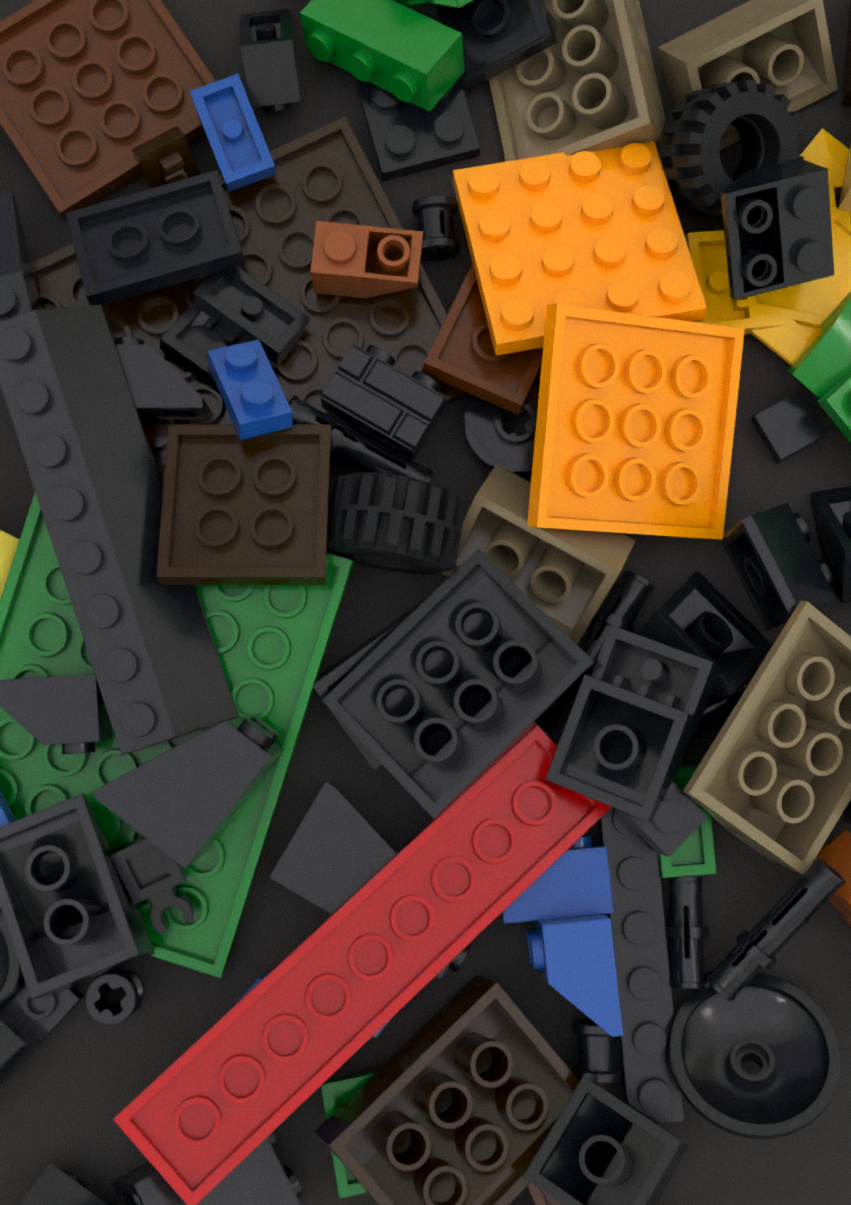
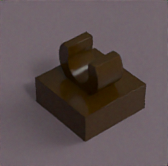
(165, 159)

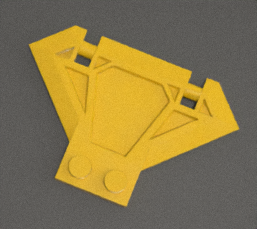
(789, 316)

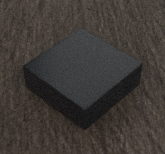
(787, 427)

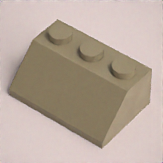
(758, 42)
(555, 568)

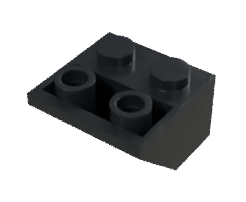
(777, 227)

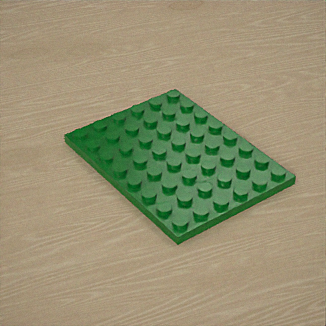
(271, 656)

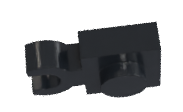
(152, 875)

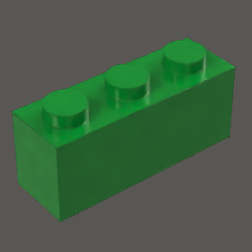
(386, 47)

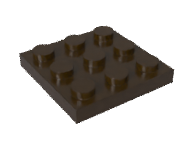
(245, 506)

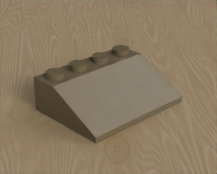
(586, 89)
(785, 751)

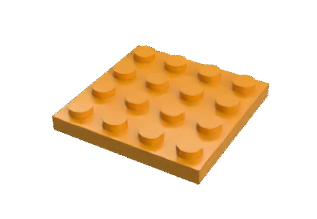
(575, 234)
(634, 424)

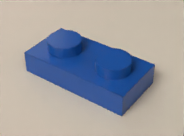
(233, 132)
(250, 389)

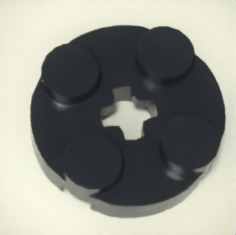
(492, 444)

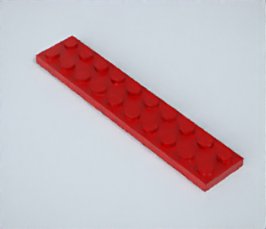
(356, 971)

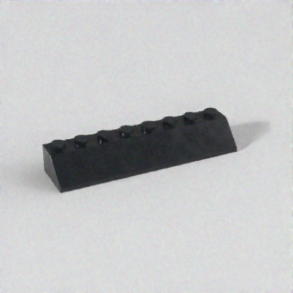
(104, 524)

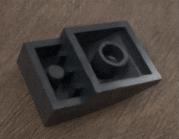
(633, 722)

